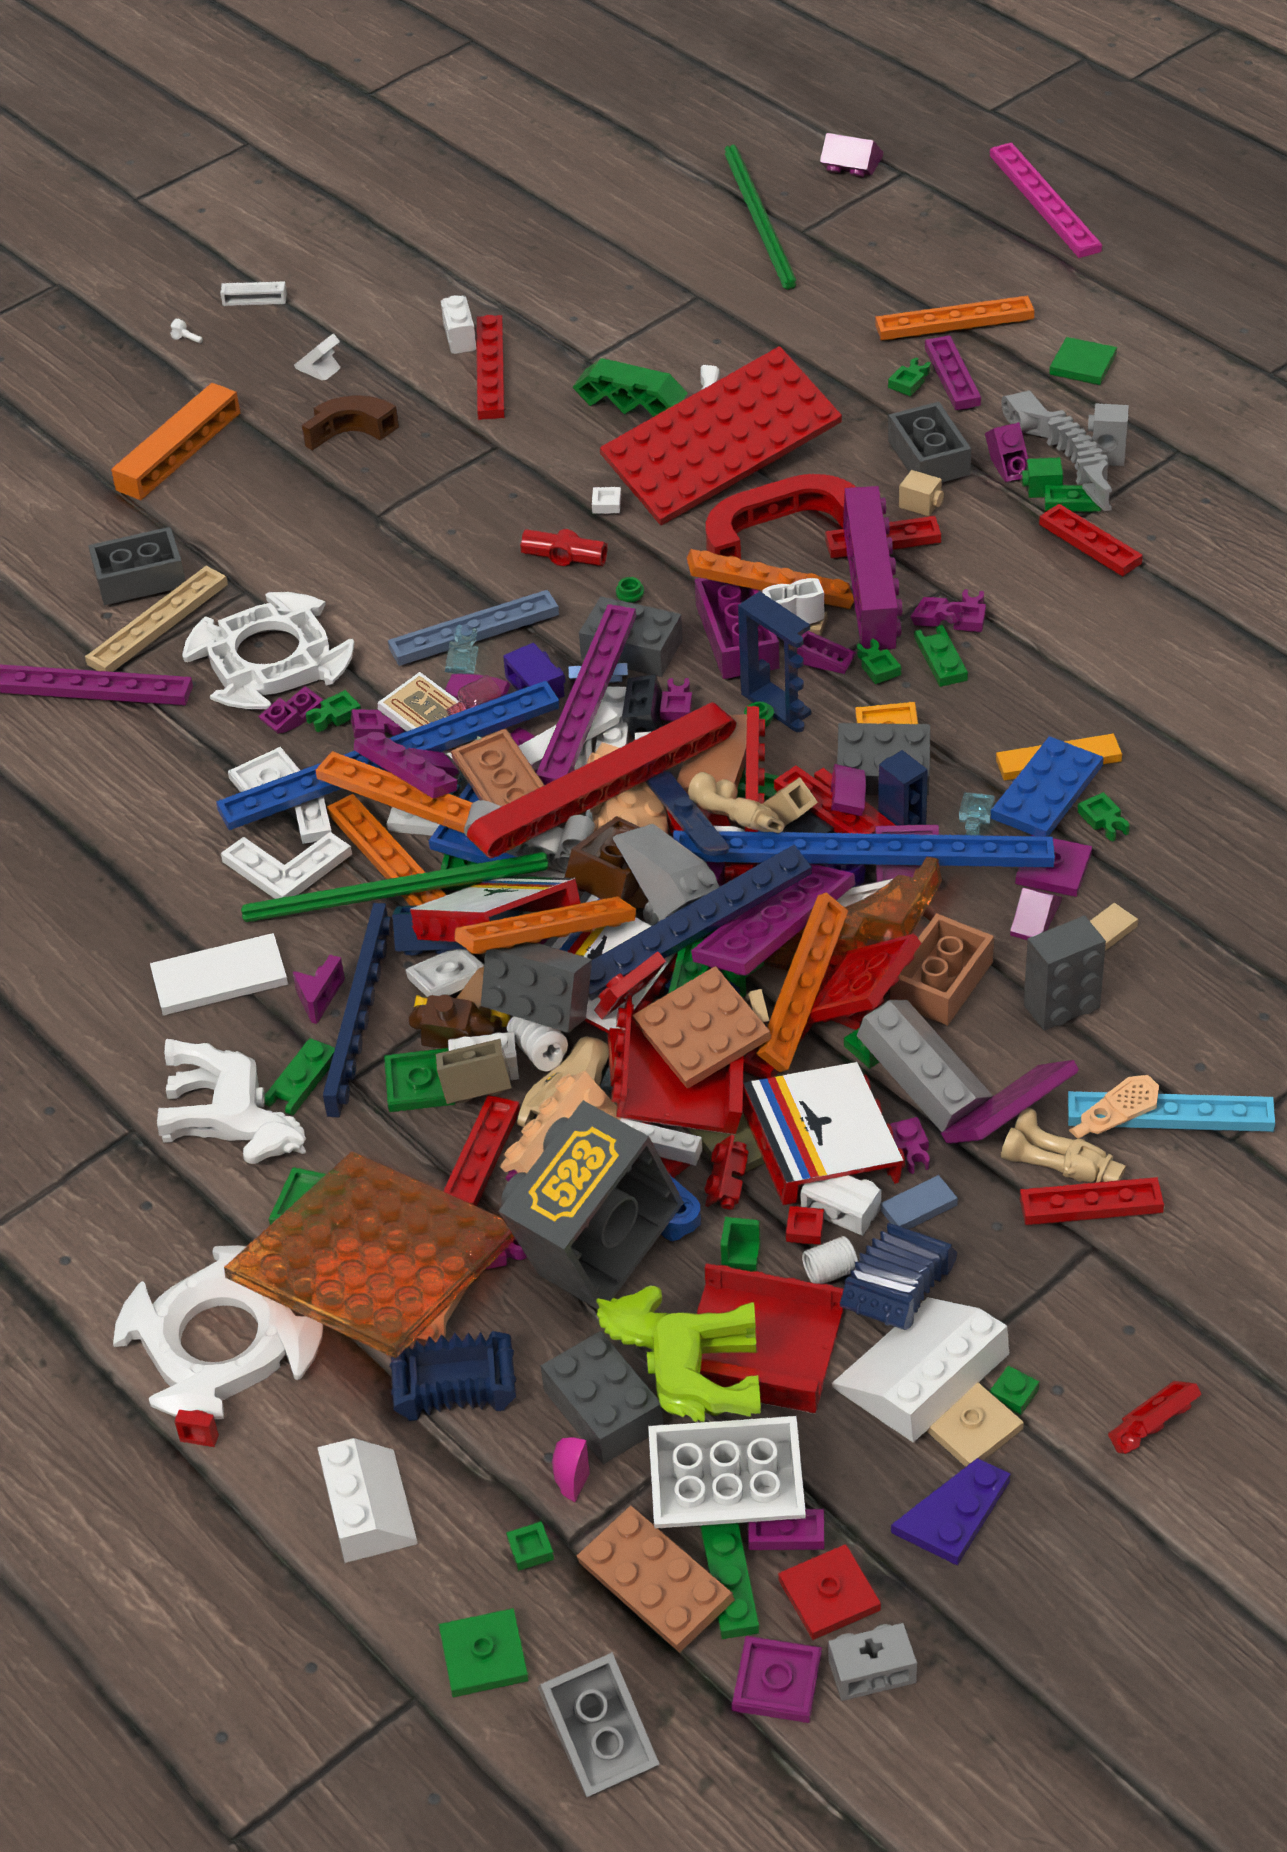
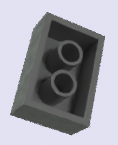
(929, 442)
(137, 565)
(651, 640)
(869, 744)
(1064, 972)
(537, 984)
(601, 1396)

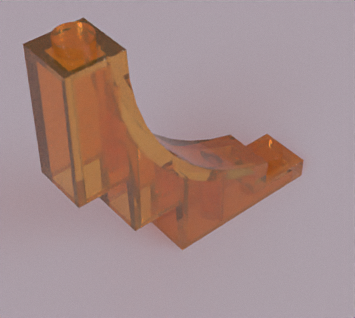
(880, 917)

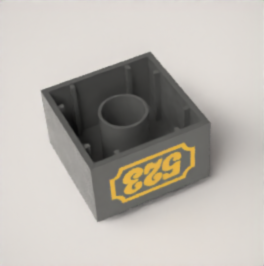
(590, 1204)

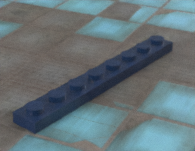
(701, 916)
(356, 1014)

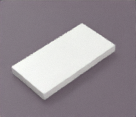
(218, 974)

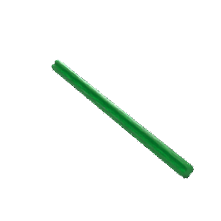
(760, 217)
(395, 887)

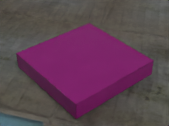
(777, 1679)

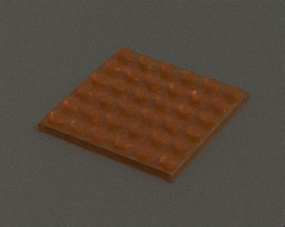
(371, 1253)

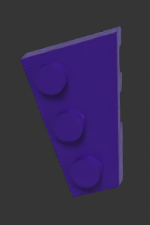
(954, 1512)

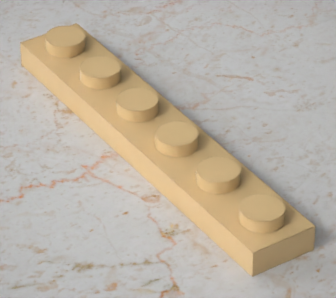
(156, 620)

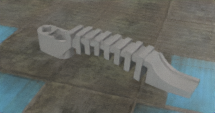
(1060, 430)

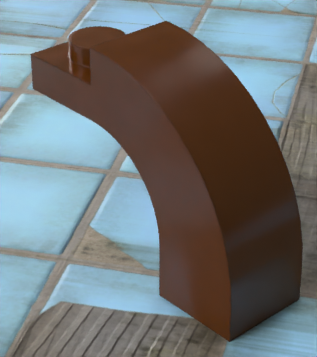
(350, 414)

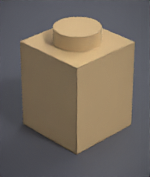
(920, 493)
(791, 801)

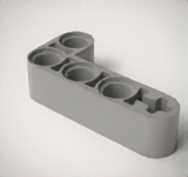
(554, 842)

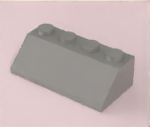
(922, 1063)

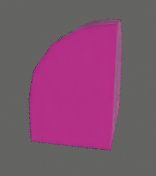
(570, 1466)

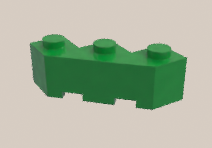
(629, 386)

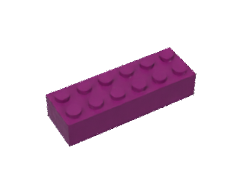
(871, 567)

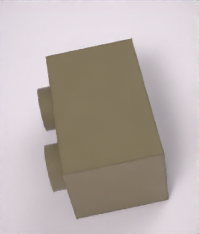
(473, 1071)

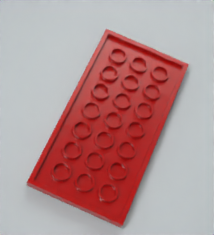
(720, 435)

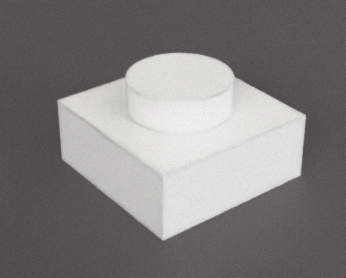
(606, 500)

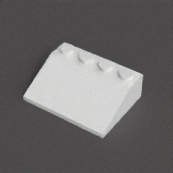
(926, 1368)
(726, 1472)

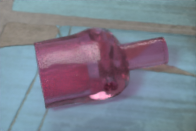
(475, 694)

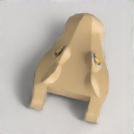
(586, 1055)

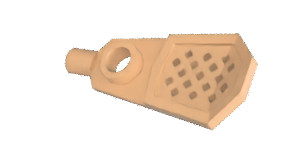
(1124, 1102)

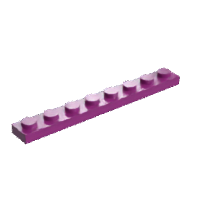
(95, 684)
(587, 693)

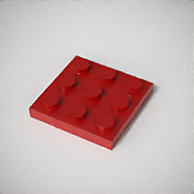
(863, 978)

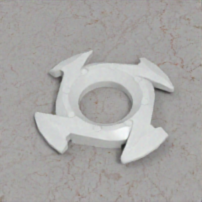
(248, 681)
(206, 1384)

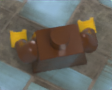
(452, 1018)

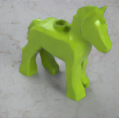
(678, 1349)

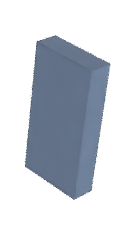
(919, 1203)

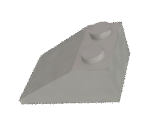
(665, 869)
(598, 1724)

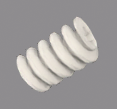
(539, 1042)

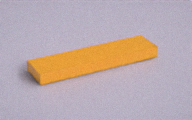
(1014, 761)

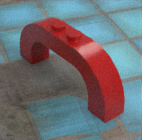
(772, 502)

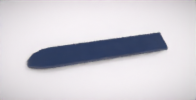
(687, 814)

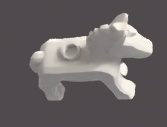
(234, 1105)

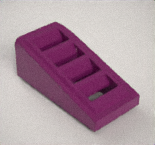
(816, 650)

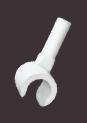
(179, 330)

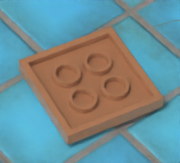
(701, 1027)

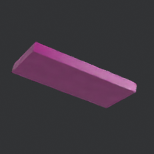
(1010, 1102)

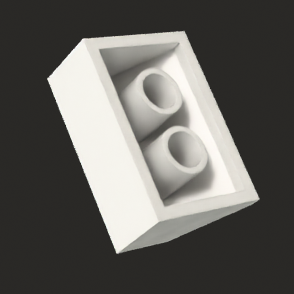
(366, 1498)

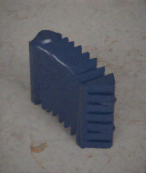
(896, 1275)
(454, 1373)

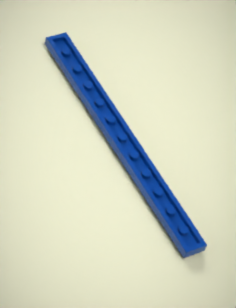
(434, 736)
(884, 848)

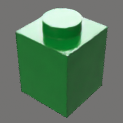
(1041, 473)

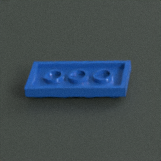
(1047, 787)

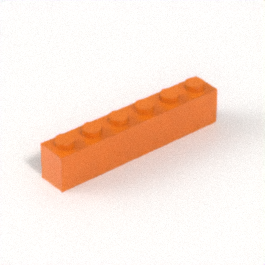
(175, 441)

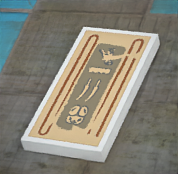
(417, 704)

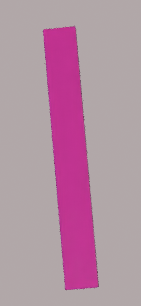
(1045, 200)

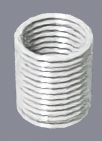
(829, 1260)

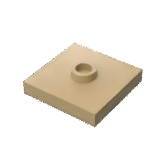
(975, 1426)

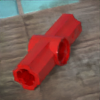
(564, 547)

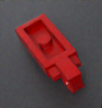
(1152, 1414)

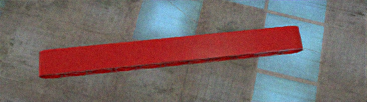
(600, 780)

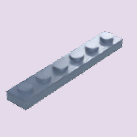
(487, 621)

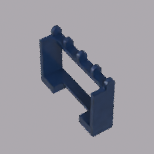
(756, 673)

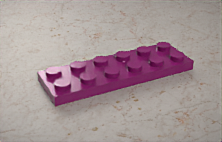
(763, 929)

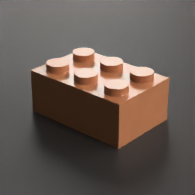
(944, 968)

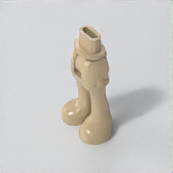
(722, 799)
(1074, 1158)

